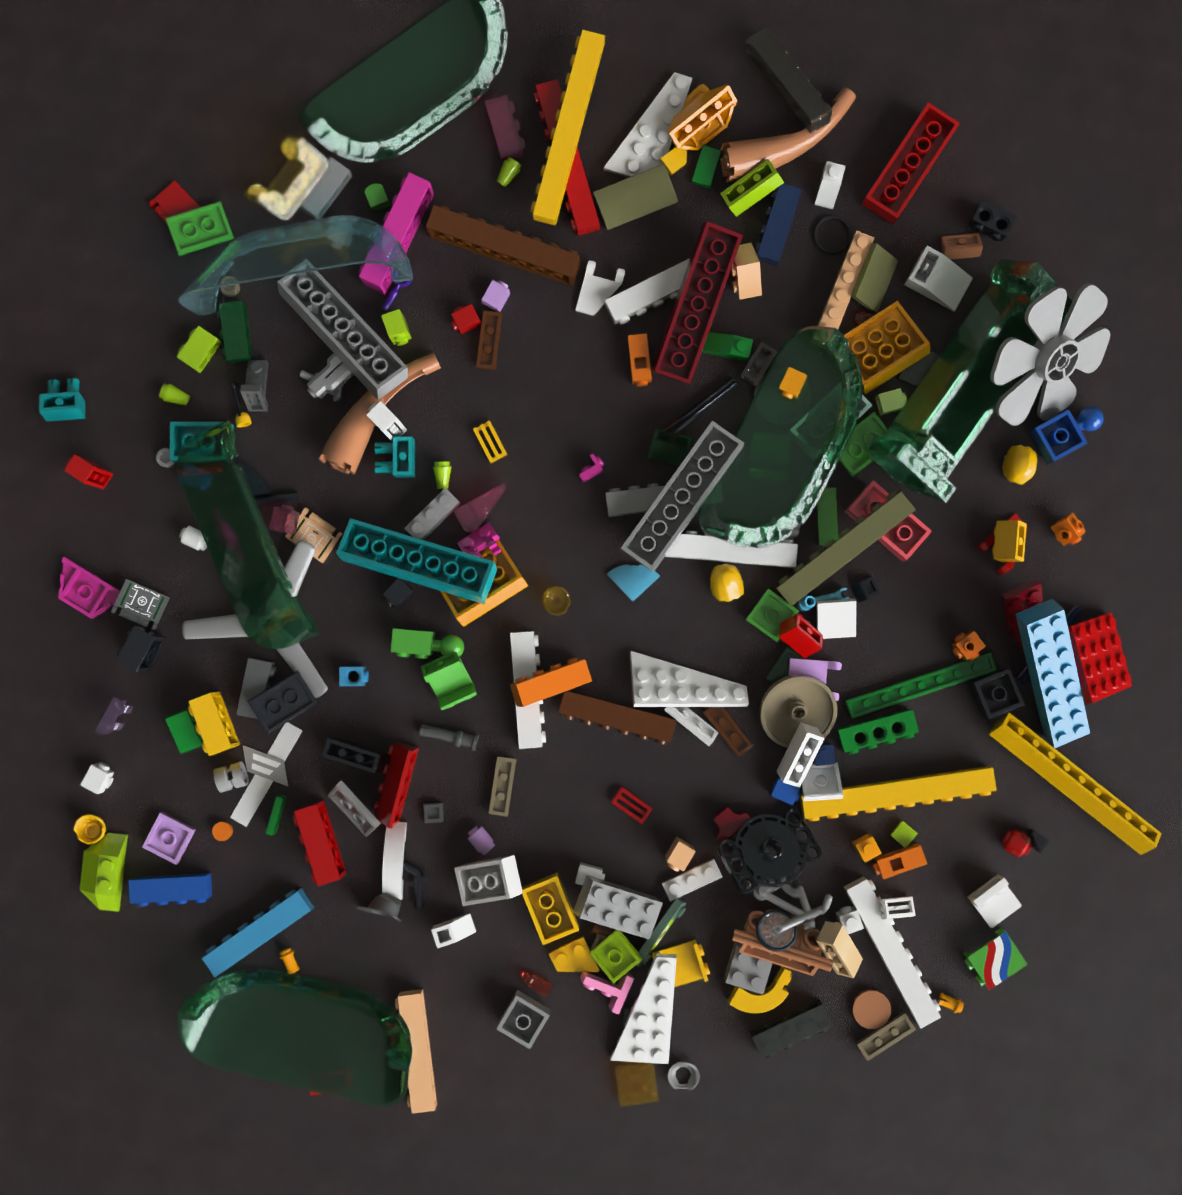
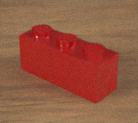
(88, 471)

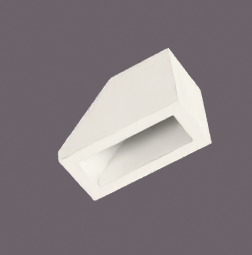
(829, 185)

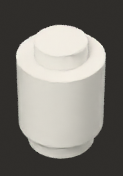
(193, 538)

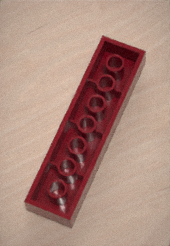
(697, 302)

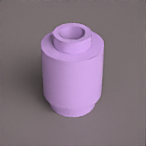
(480, 840)

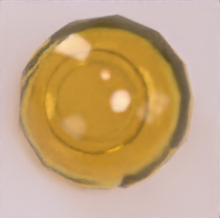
(556, 600)

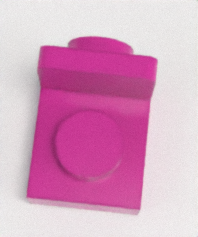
(589, 472)

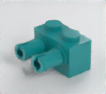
(64, 405)
(403, 457)

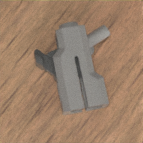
(329, 379)

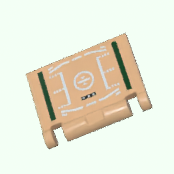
(317, 533)

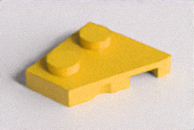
(574, 957)

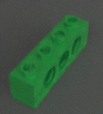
(847, 734)

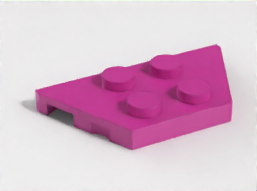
(85, 590)

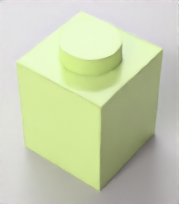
(890, 401)

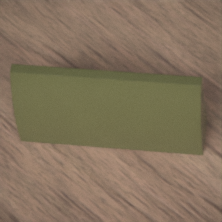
(635, 196)

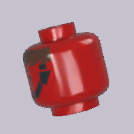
(1016, 842)

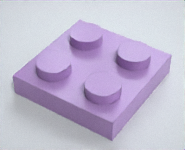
(168, 838)

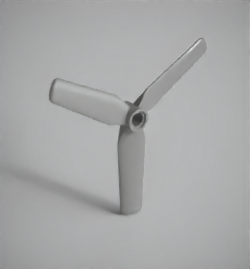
(229, 625)

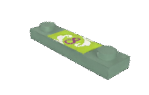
(676, 910)

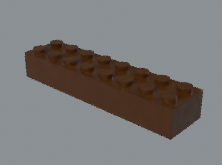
(503, 245)

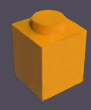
(792, 383)
(866, 847)

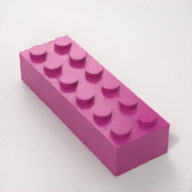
(402, 223)

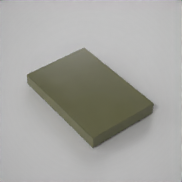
(874, 278)

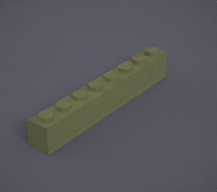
(846, 547)

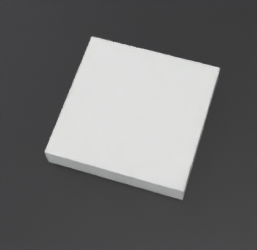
(836, 618)
(822, 783)

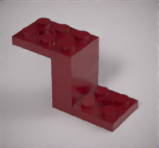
(1017, 601)

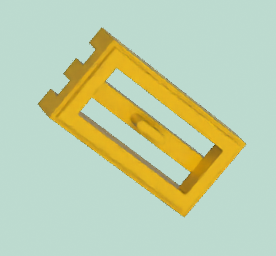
(482, 427)

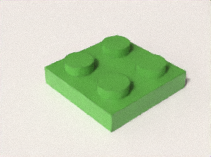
(769, 614)

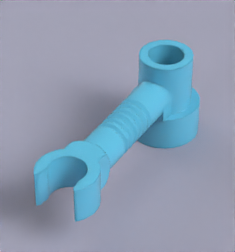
(803, 606)

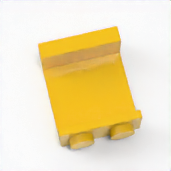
(688, 962)

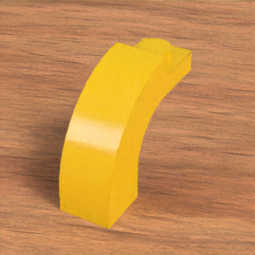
(758, 1003)

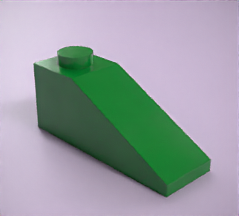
(728, 346)

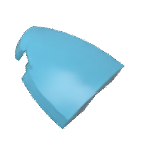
(633, 579)

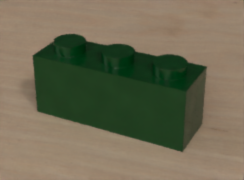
(235, 332)

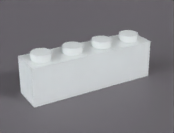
(386, 420)

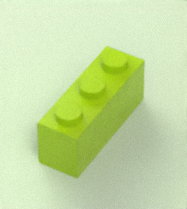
(752, 187)

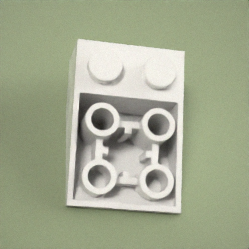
(938, 278)

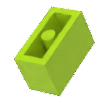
(396, 327)
(198, 349)

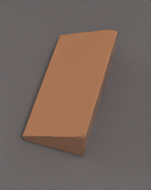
(961, 246)

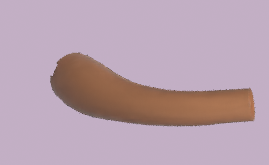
(746, 155)
(352, 434)

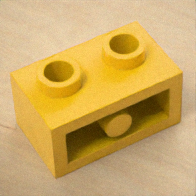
(1009, 541)

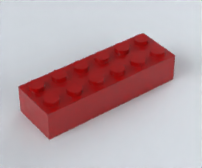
(910, 163)

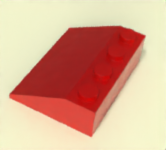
(396, 783)

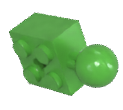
(424, 643)

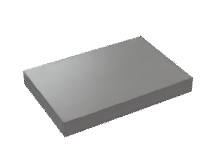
(353, 809)

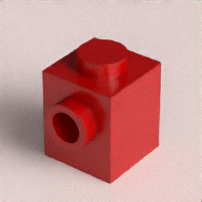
(465, 319)

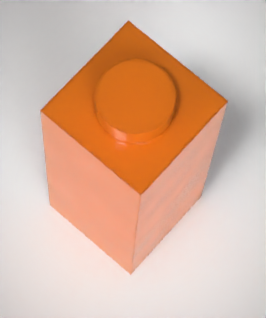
(639, 359)
(899, 861)

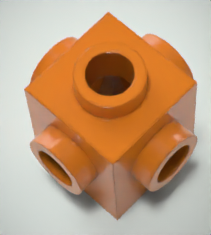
(1068, 530)
(967, 645)

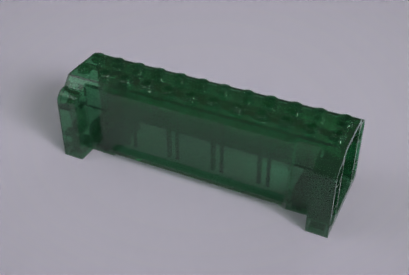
(958, 390)

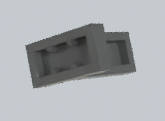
(255, 386)

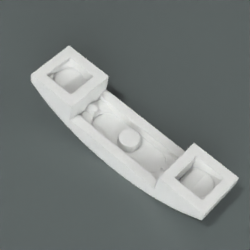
(393, 860)

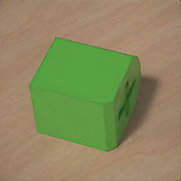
(377, 197)

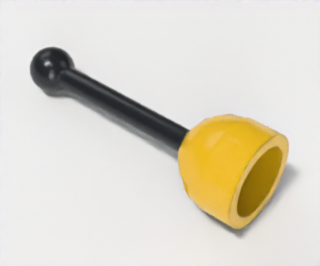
(242, 418)

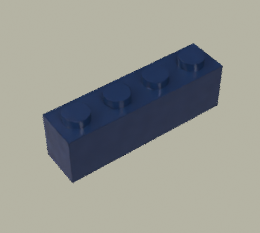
(778, 224)

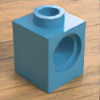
(344, 676)

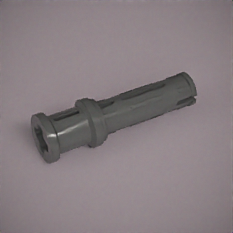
(458, 738)

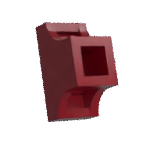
(729, 822)

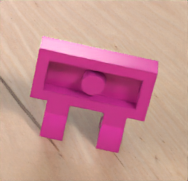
(479, 540)

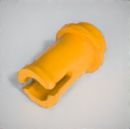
(289, 960)
(951, 1003)

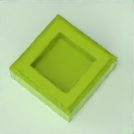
(903, 834)

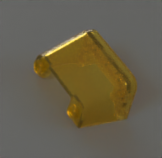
(293, 181)

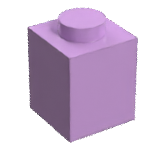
(496, 295)

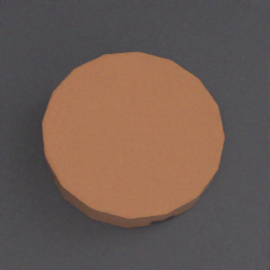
(871, 1009)

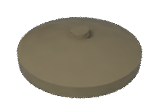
(794, 701)

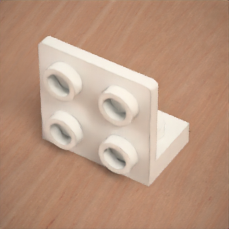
(994, 901)

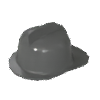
(384, 905)

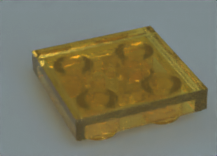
(636, 1083)

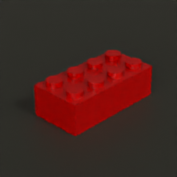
(319, 843)

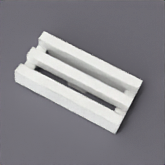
(886, 909)

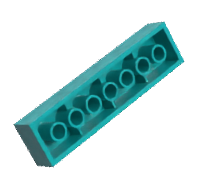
(417, 561)

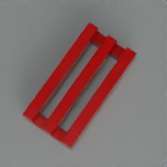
(645, 814)

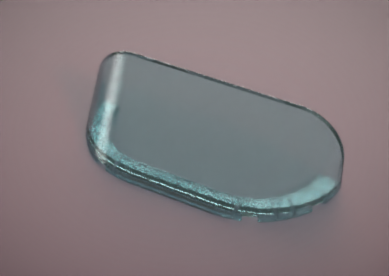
(296, 250)

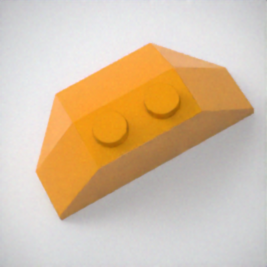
(703, 118)

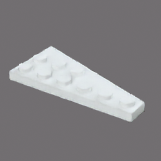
(650, 136)
(670, 685)
(650, 1020)

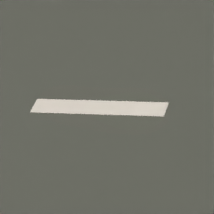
(259, 785)

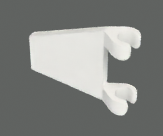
(596, 290)

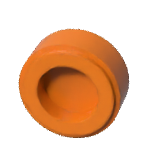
(222, 831)

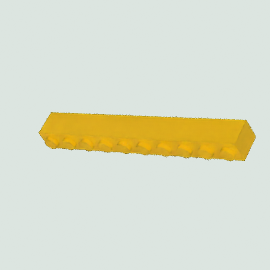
(568, 128)
(1075, 784)
(903, 792)

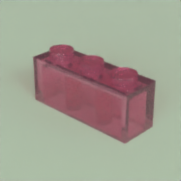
(505, 127)

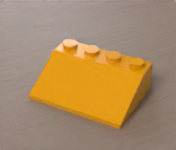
(886, 345)
(505, 584)

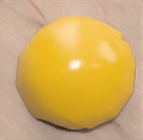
(89, 828)

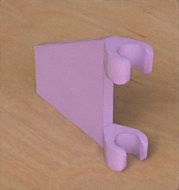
(814, 668)

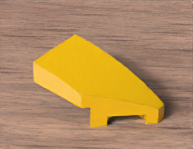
(674, 160)

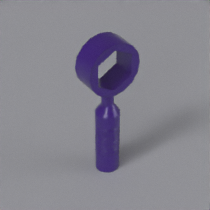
(392, 295)

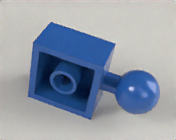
(1068, 431)

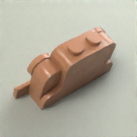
(801, 956)

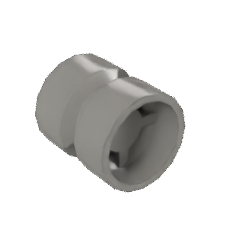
(234, 776)

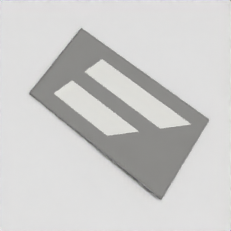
(265, 765)

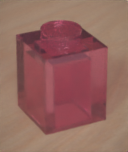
(284, 520)

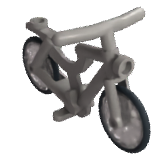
(778, 929)

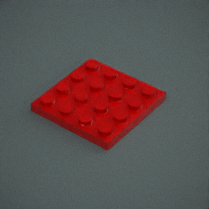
(1099, 657)

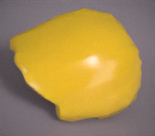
(1019, 464)
(726, 582)

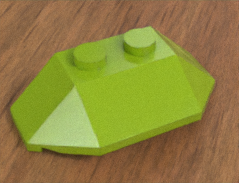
(104, 871)

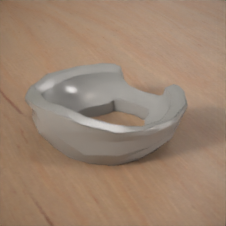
(693, 1080)

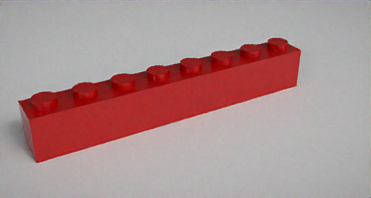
(577, 189)

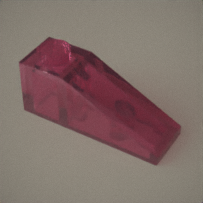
(477, 510)

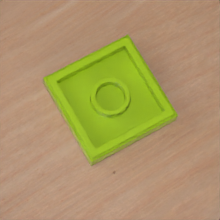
(615, 955)

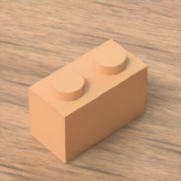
(679, 854)

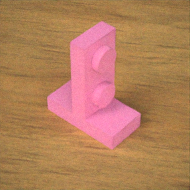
(608, 989)

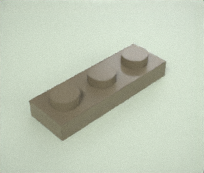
(502, 786)
(885, 1036)

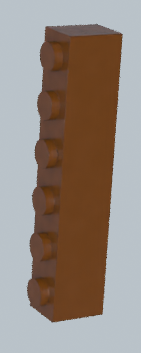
(617, 716)

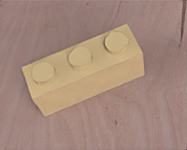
(840, 948)

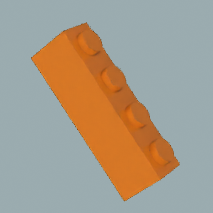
(550, 683)

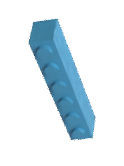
(258, 932)

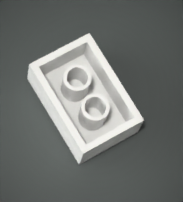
(488, 880)

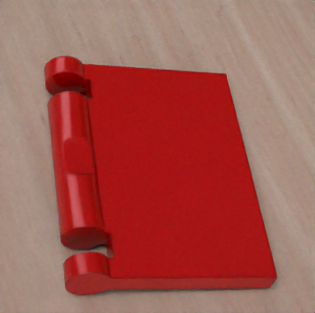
(173, 201)

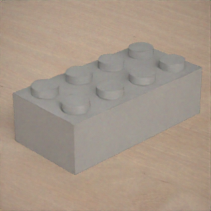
(617, 907)

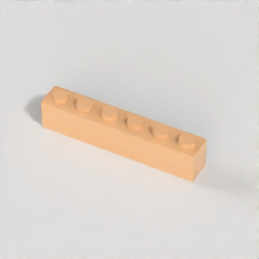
(845, 280)
(421, 1077)

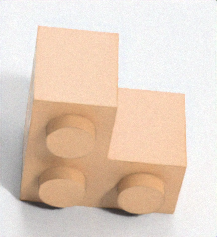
(746, 272)

